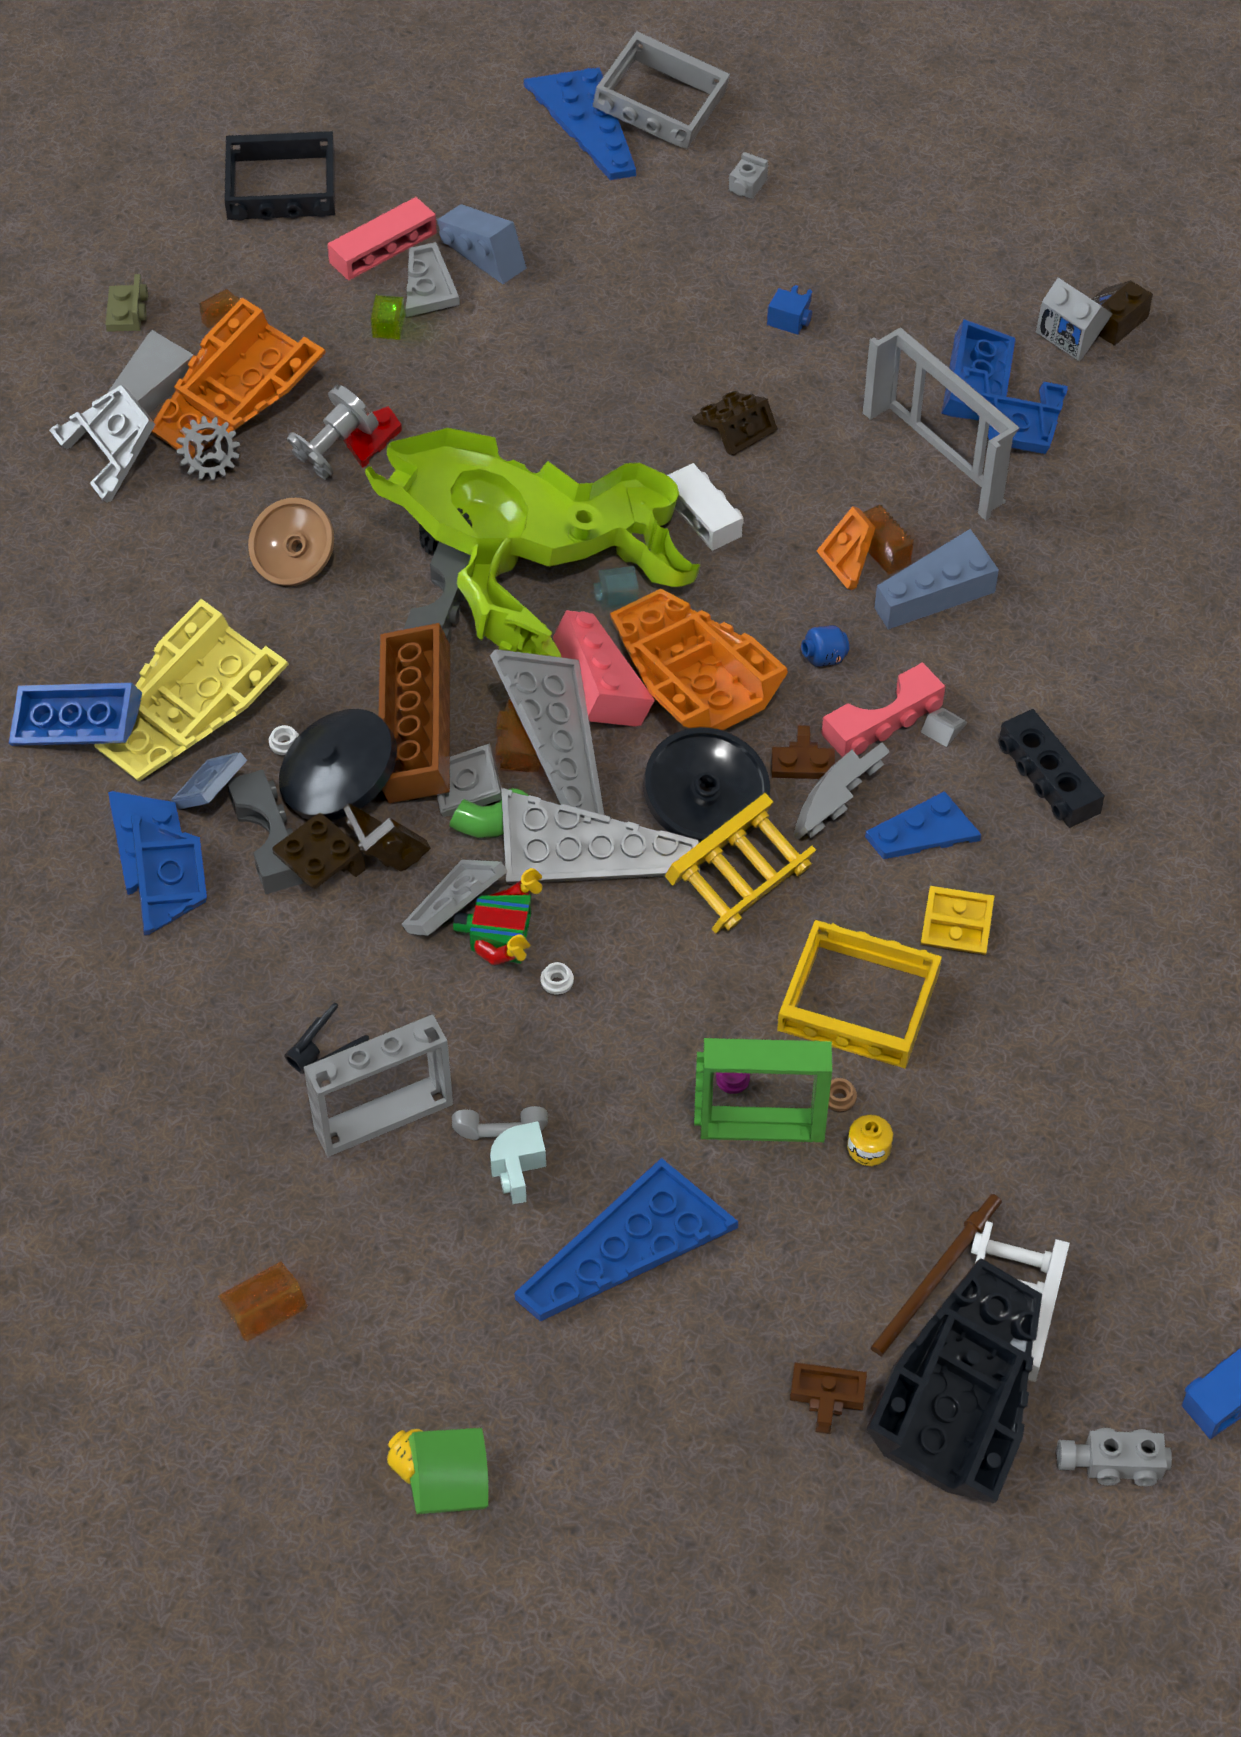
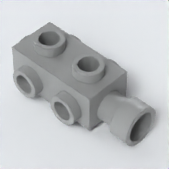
(1126, 1462)

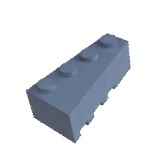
(937, 582)

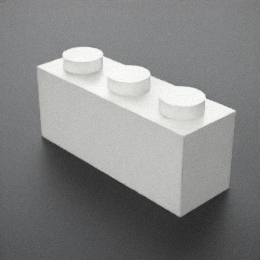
(706, 508)

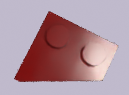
(365, 445)

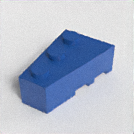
(1216, 1398)

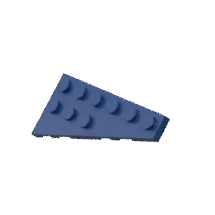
(570, 102)
(640, 1230)

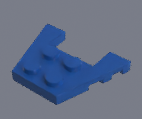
(1035, 419)

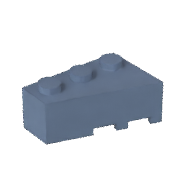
(484, 241)

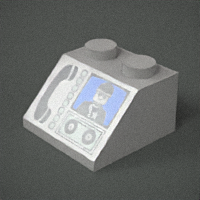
(1070, 319)

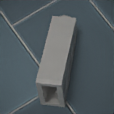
(154, 371)

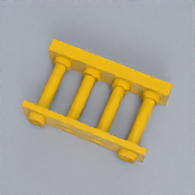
(734, 833)

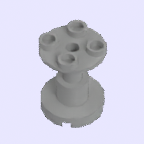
(339, 423)

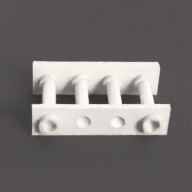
(1050, 1263)

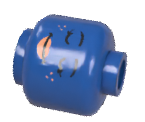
(825, 645)

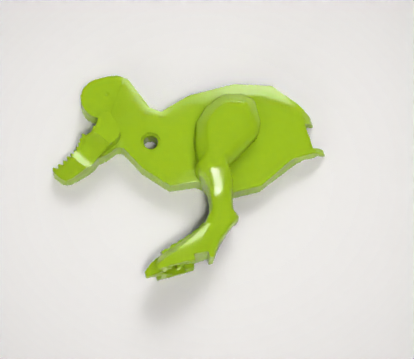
(527, 516)

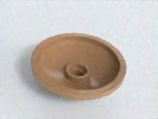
(279, 532)

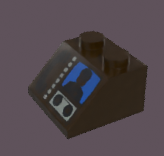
(1129, 308)

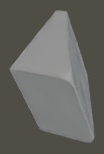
(943, 726)

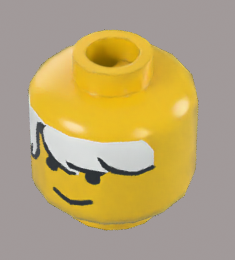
(870, 1140)

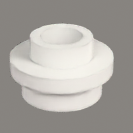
(280, 734)
(553, 971)

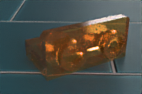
(264, 1301)

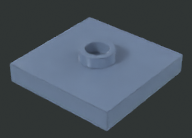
(208, 780)

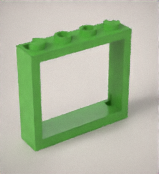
(763, 1058)

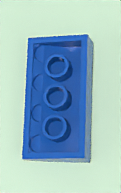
(983, 350)
(74, 714)

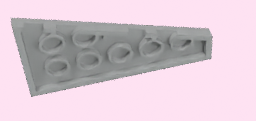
(581, 844)

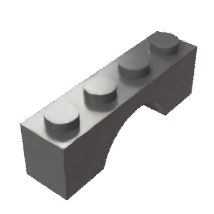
(444, 573)
(255, 803)

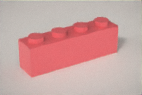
(382, 238)

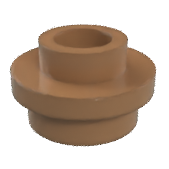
(844, 1087)

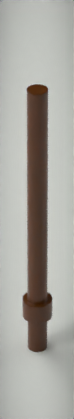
(973, 1224)

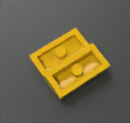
(957, 920)

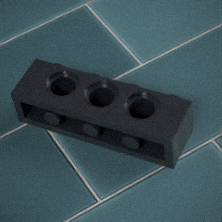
(1050, 768)

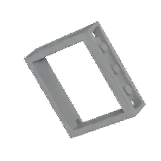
(672, 63)
(391, 1109)

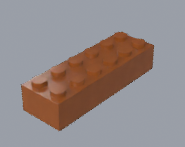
(417, 710)

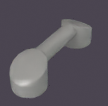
(467, 1123)

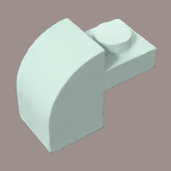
(517, 1151)

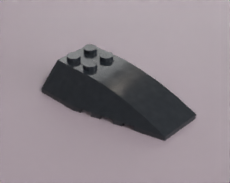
(962, 1387)

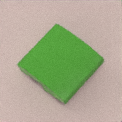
(449, 1470)

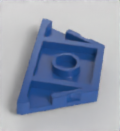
(152, 811)
(167, 873)

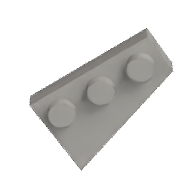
(428, 281)
(452, 894)

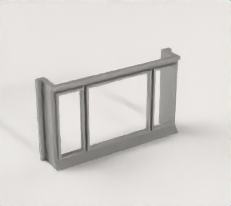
(881, 395)

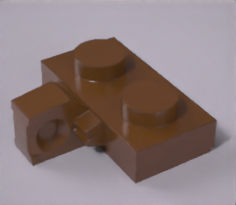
(802, 758)
(828, 1391)

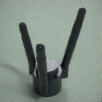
(306, 1052)

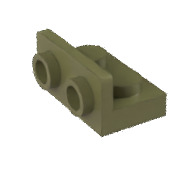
(126, 306)

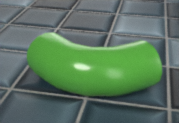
(480, 820)

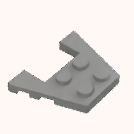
(118, 428)

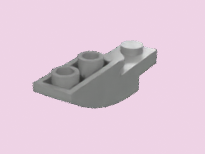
(834, 790)

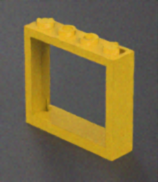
(844, 1034)

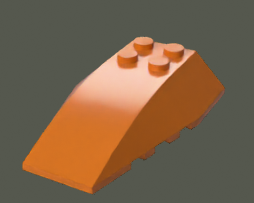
(235, 375)
(696, 665)

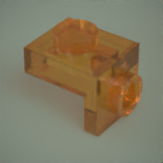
(217, 307)

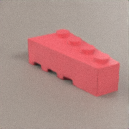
(609, 683)

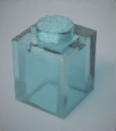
(616, 587)

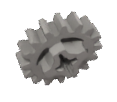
(196, 440)

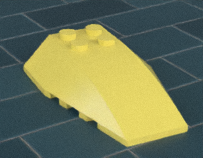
(192, 687)

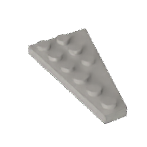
(555, 716)

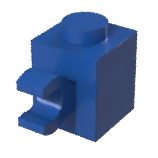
(790, 310)

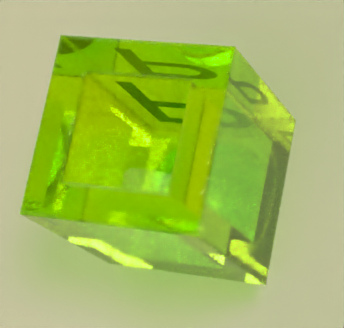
(387, 317)

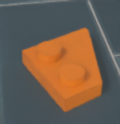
(848, 547)

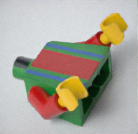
(501, 921)

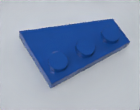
(923, 827)

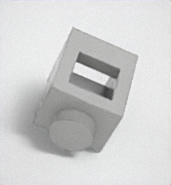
(748, 175)

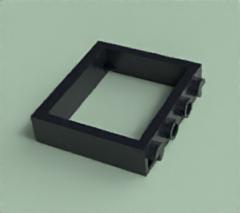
(279, 147)

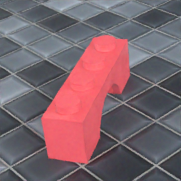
(857, 728)

